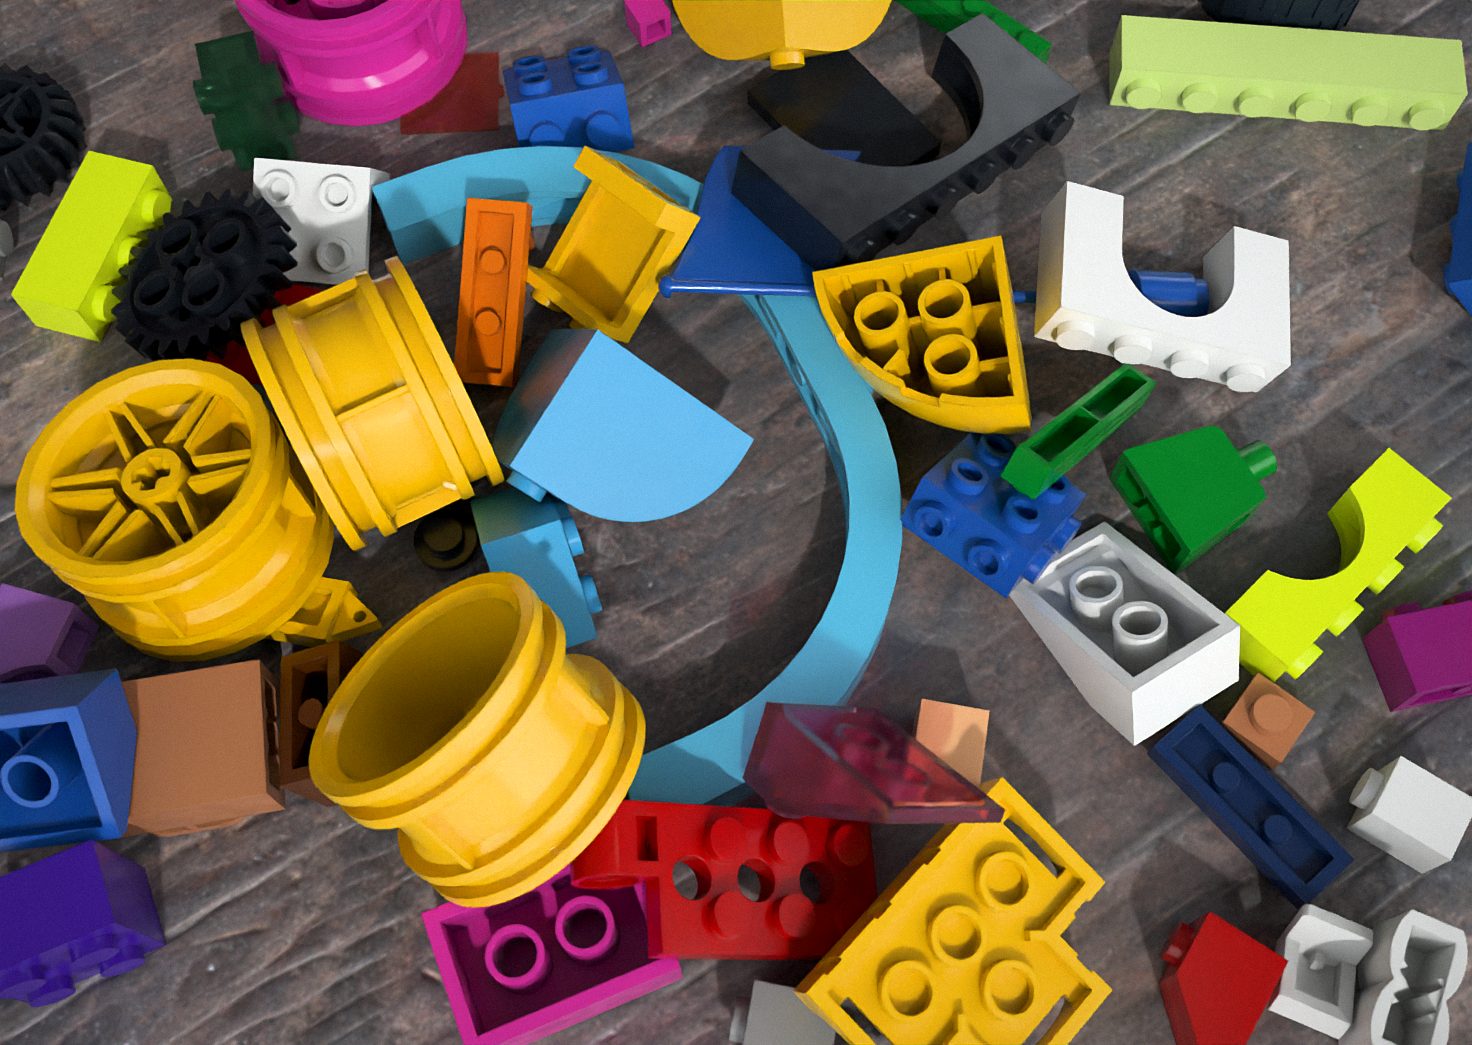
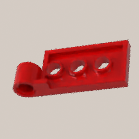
(720, 922)

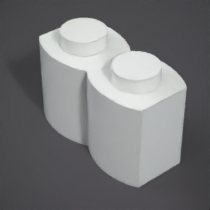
(1406, 982)

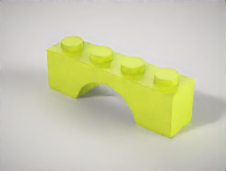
(1375, 520)

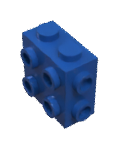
(985, 521)

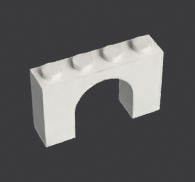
(1094, 306)

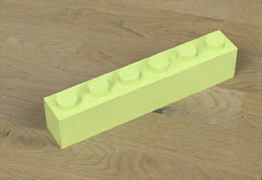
(1286, 72)

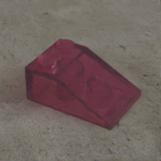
(856, 769)

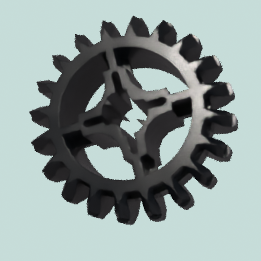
(37, 134)

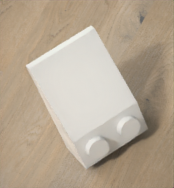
(1130, 632)

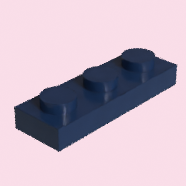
(1250, 807)

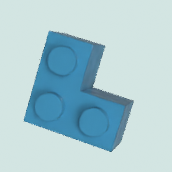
(539, 547)

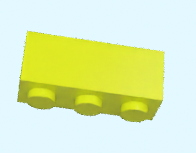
(87, 243)

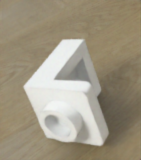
(1320, 969)

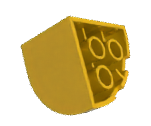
(778, 28)
(934, 334)

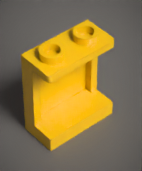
(612, 249)

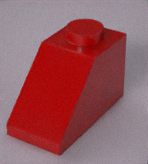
(1216, 982)

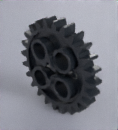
(204, 277)

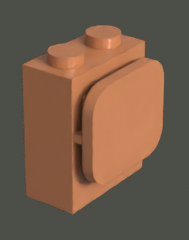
(204, 749)

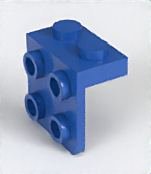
(569, 101)

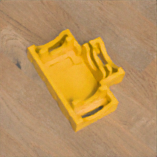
(967, 941)

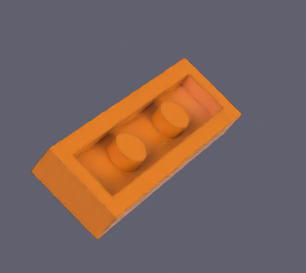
(493, 291)

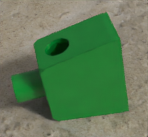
(1192, 490)

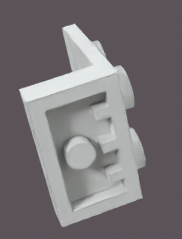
(327, 214)

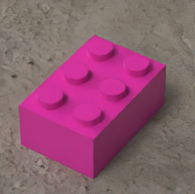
(544, 959)

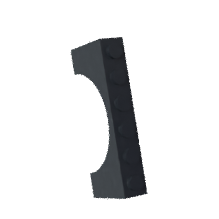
(851, 210)

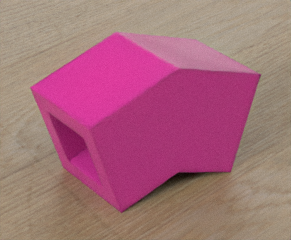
(648, 20)

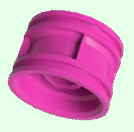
(359, 56)

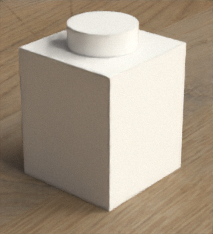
(1410, 814)

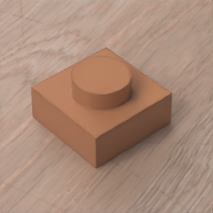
(1266, 720)

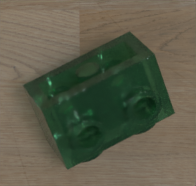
(245, 100)

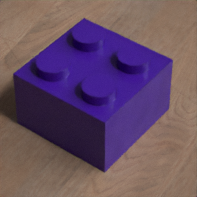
(73, 920)

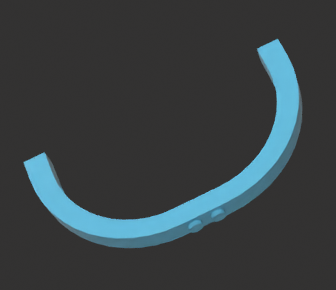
(706, 768)

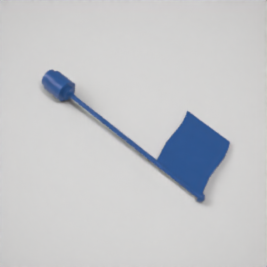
(741, 255)

